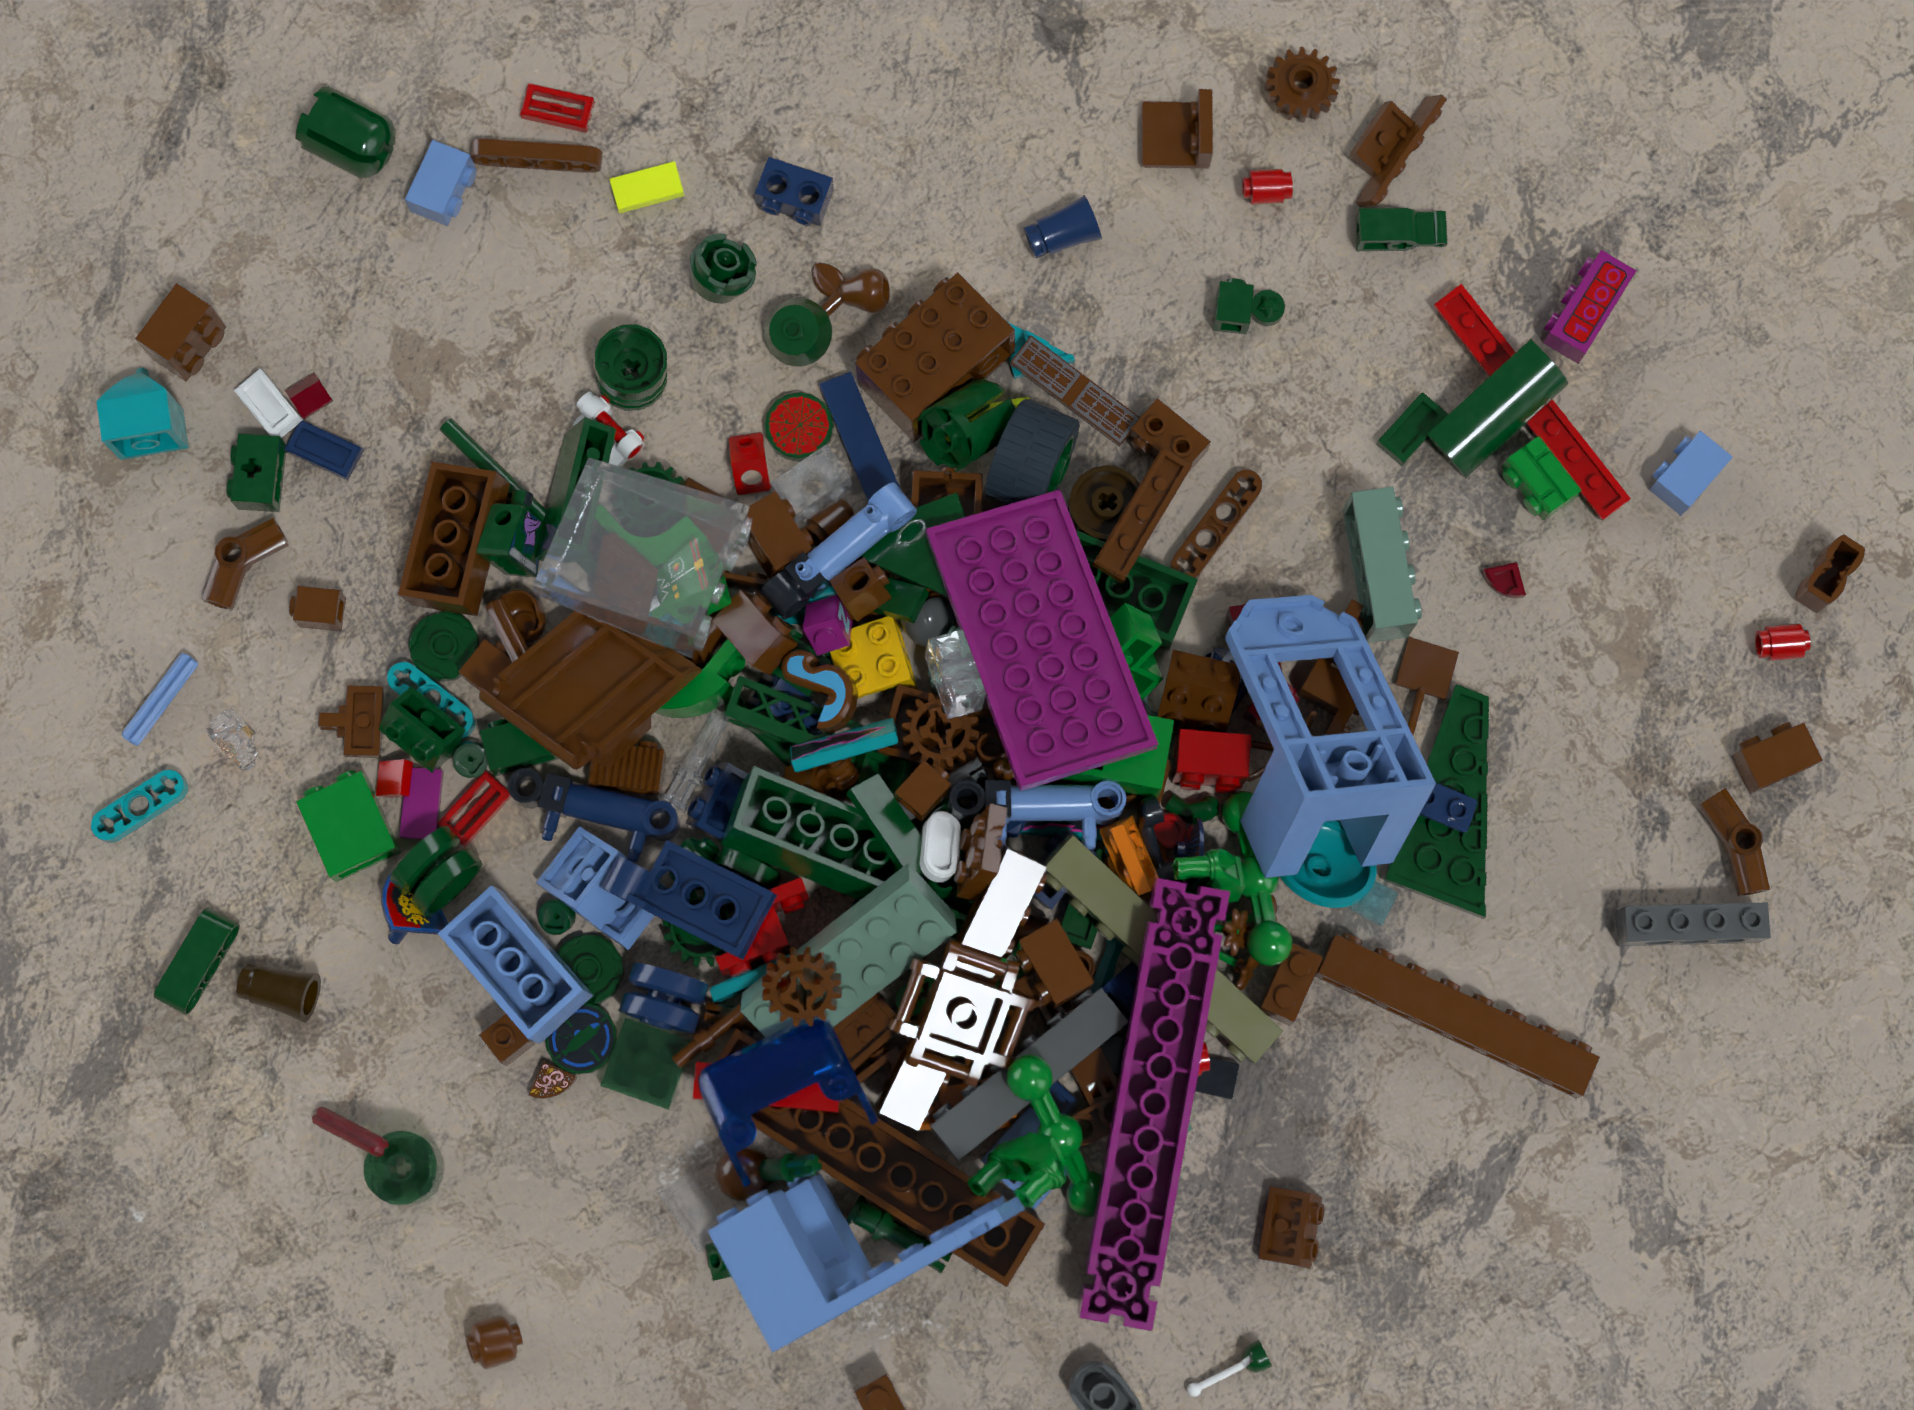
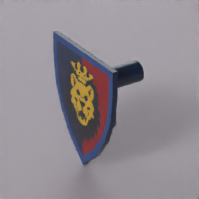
(404, 917)

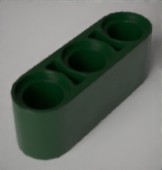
(196, 961)

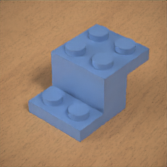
(577, 880)

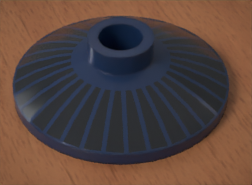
(1191, 846)

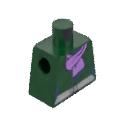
(512, 536)

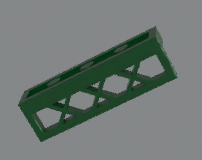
(767, 725)

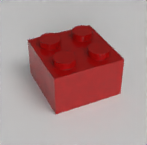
(1211, 760)

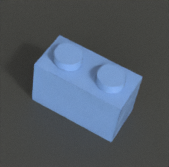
(441, 183)
(1690, 473)

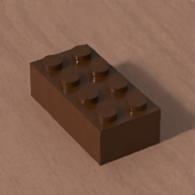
(442, 556)

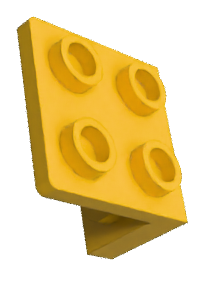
(876, 657)

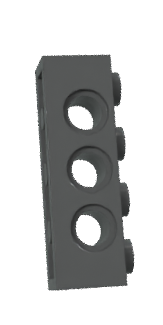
(1692, 924)

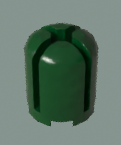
(346, 133)
(953, 418)

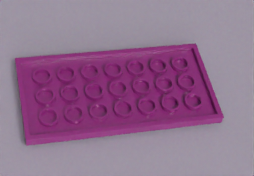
(1041, 640)

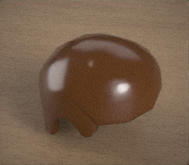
(527, 614)
(729, 1180)

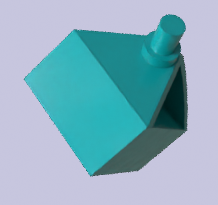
(141, 418)

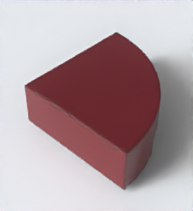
(1505, 580)

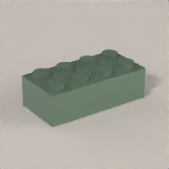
(1381, 564)

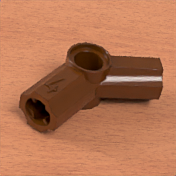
(228, 577)

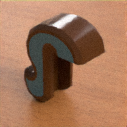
(827, 680)

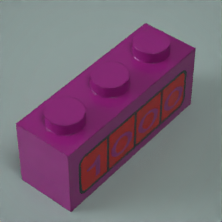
(1588, 305)

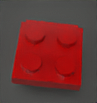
(771, 936)

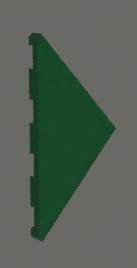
(908, 550)

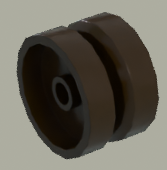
(1100, 488)

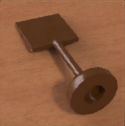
(1427, 671)

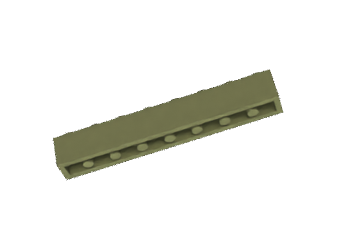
(1124, 917)

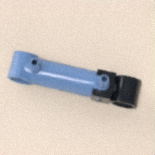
(810, 573)
(1041, 804)

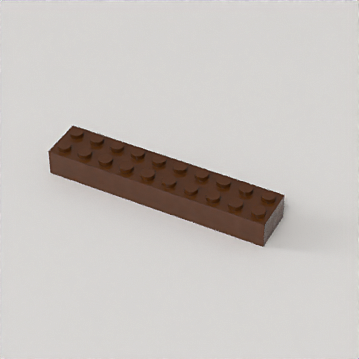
(897, 1176)

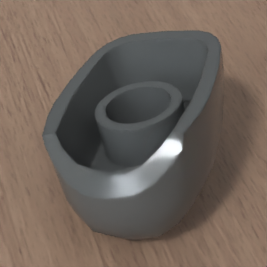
(1101, 1388)

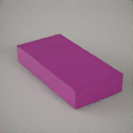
(423, 804)

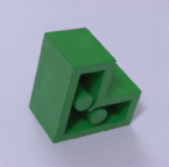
(1138, 642)

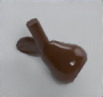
(865, 290)

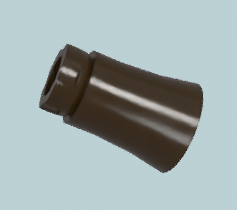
(280, 990)

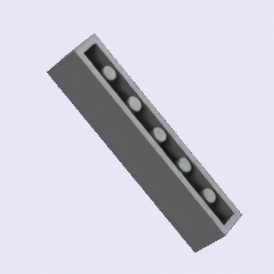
(1062, 1047)

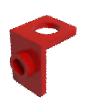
(747, 454)

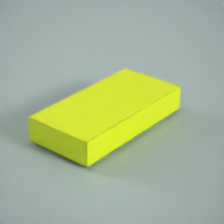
(647, 187)

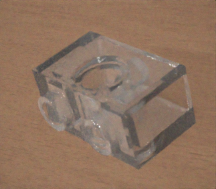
(819, 467)
(955, 674)

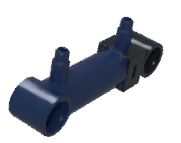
(563, 798)

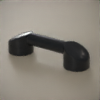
(1148, 815)

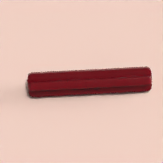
(350, 1131)

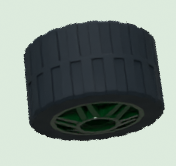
(1031, 453)

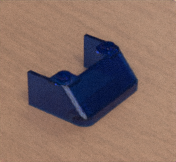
(772, 1072)

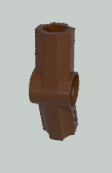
(1746, 864)

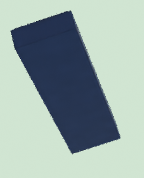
(858, 433)

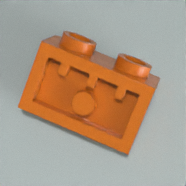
(1129, 855)

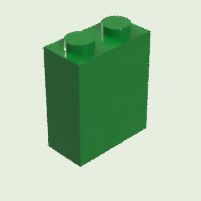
(348, 825)

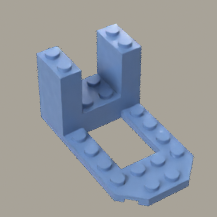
(1364, 779)
(804, 1264)

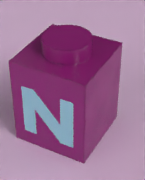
(827, 625)

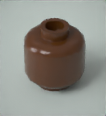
(493, 1341)

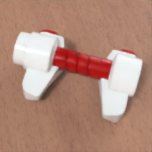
(627, 443)

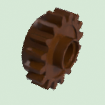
(1306, 69)

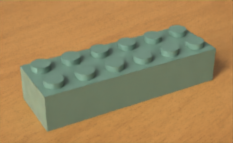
(869, 945)

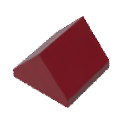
(309, 396)

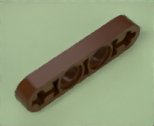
(536, 155)
(1218, 528)

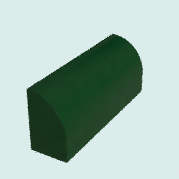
(1498, 408)
(581, 442)

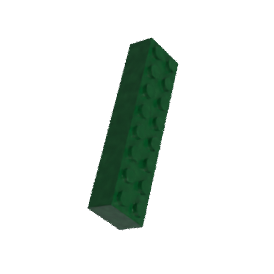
(817, 839)

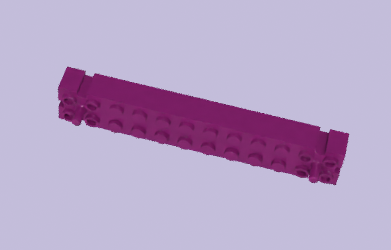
(1153, 1105)

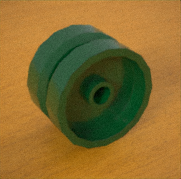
(435, 871)

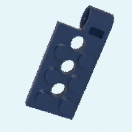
(673, 905)

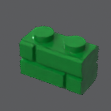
(1540, 479)

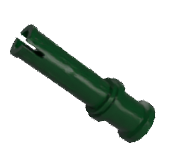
(882, 1225)

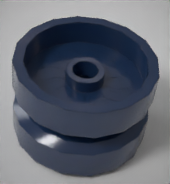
(662, 1003)

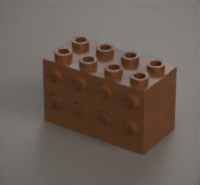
(934, 352)

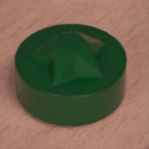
(1267, 308)
(470, 759)
(556, 917)

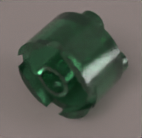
(419, 1183)

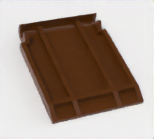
(587, 687)

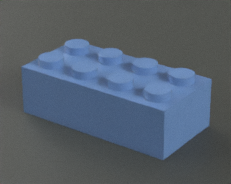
(515, 964)

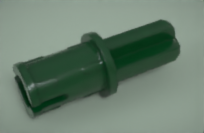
(789, 1167)

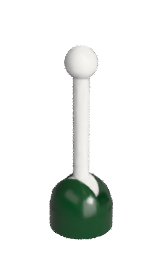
(1253, 1359)

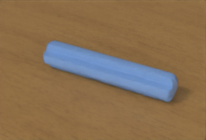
(159, 699)

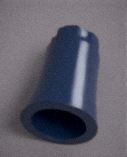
(1063, 229)

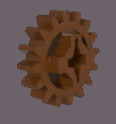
(925, 734)
(814, 977)

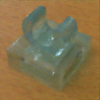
(1376, 904)

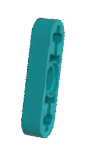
(417, 677)
(121, 827)

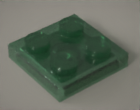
(643, 1064)

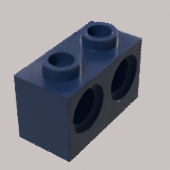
(798, 184)

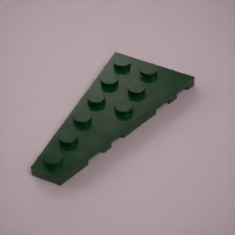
(1434, 857)

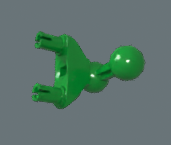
(1268, 940)
(1040, 1156)

